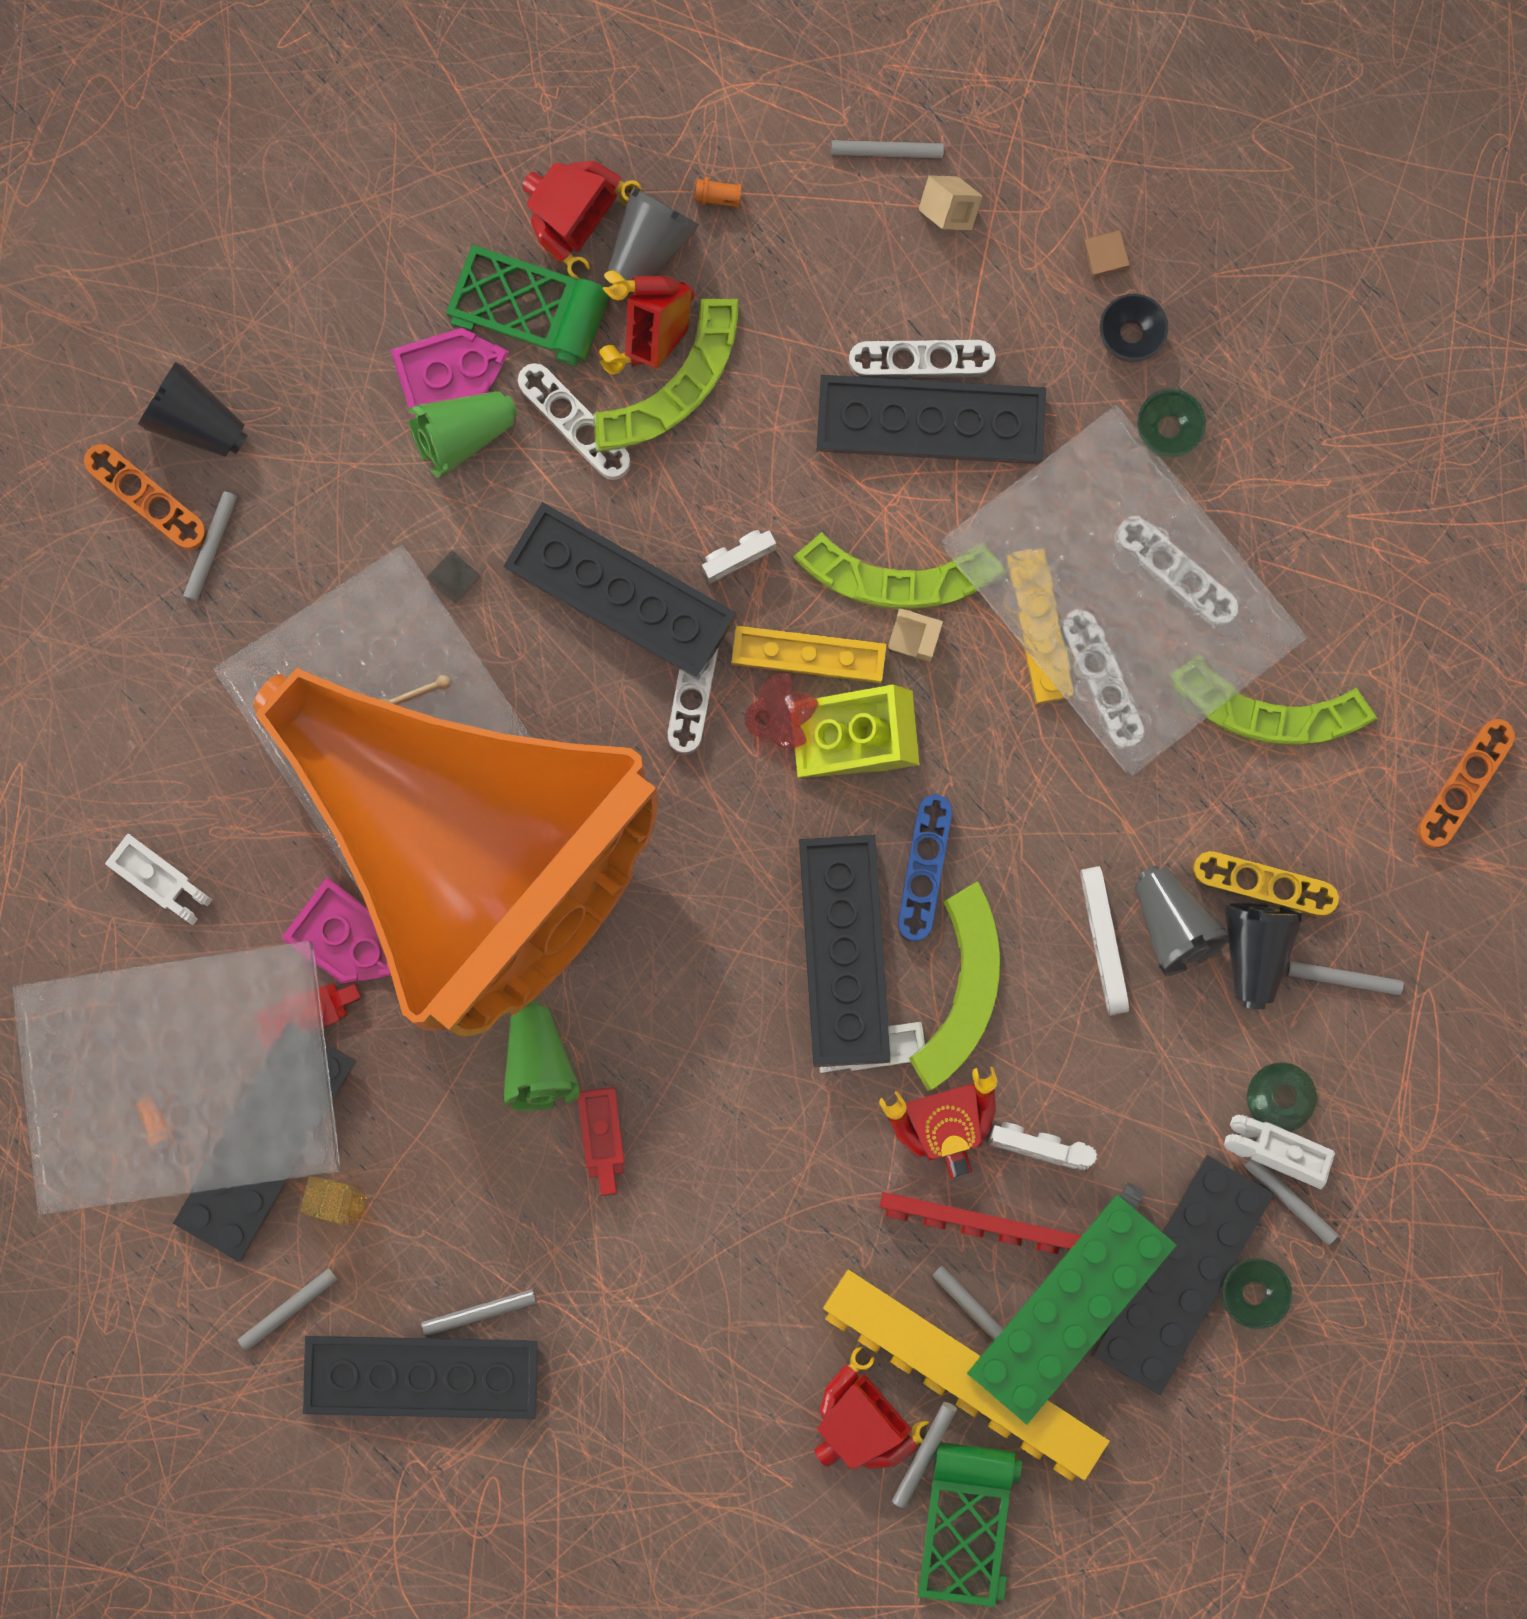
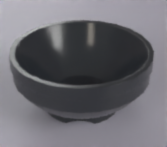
(1138, 310)

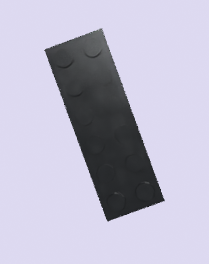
(931, 419)
(620, 591)
(844, 951)
(234, 1215)
(1164, 1315)
(420, 1377)

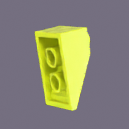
(860, 733)

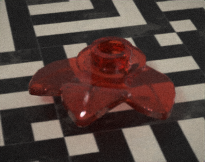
(786, 711)

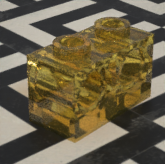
(332, 1201)

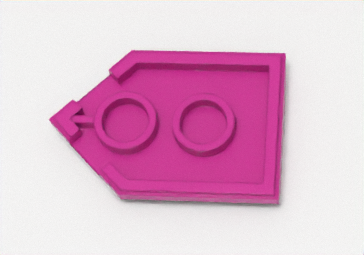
(447, 366)
(341, 935)

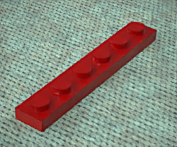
(976, 1223)

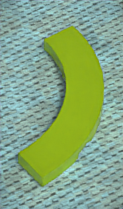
(683, 392)
(882, 586)
(1294, 725)
(974, 991)

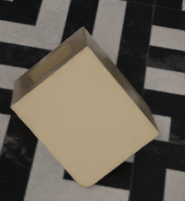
(950, 202)
(915, 635)

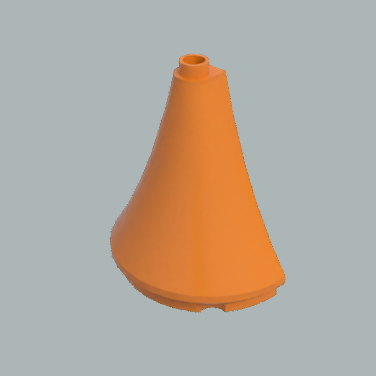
(468, 843)

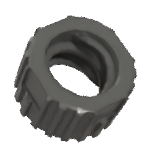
(1132, 1195)

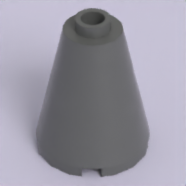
(648, 236)
(1177, 921)

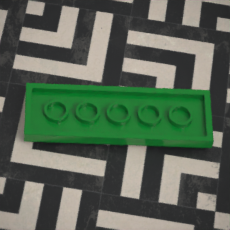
(1071, 1309)

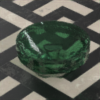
(1182, 408)
(1261, 1099)
(1277, 1293)

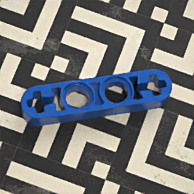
(928, 868)

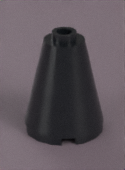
(192, 415)
(1259, 949)

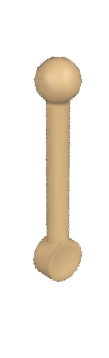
(442, 682)

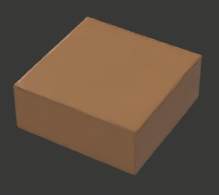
(1106, 254)

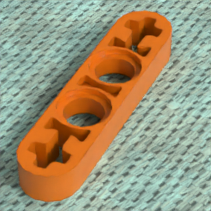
(145, 497)
(1467, 785)

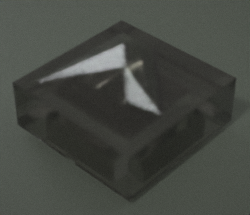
(453, 577)

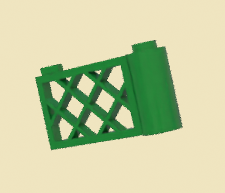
(576, 315)
(971, 1472)

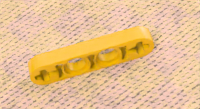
(1265, 880)

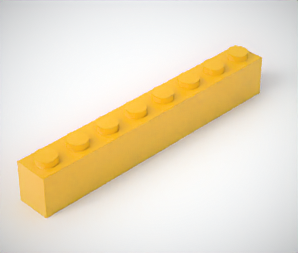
(945, 1364)

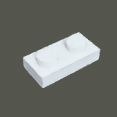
(752, 547)

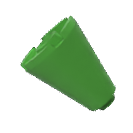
(459, 427)
(537, 1062)

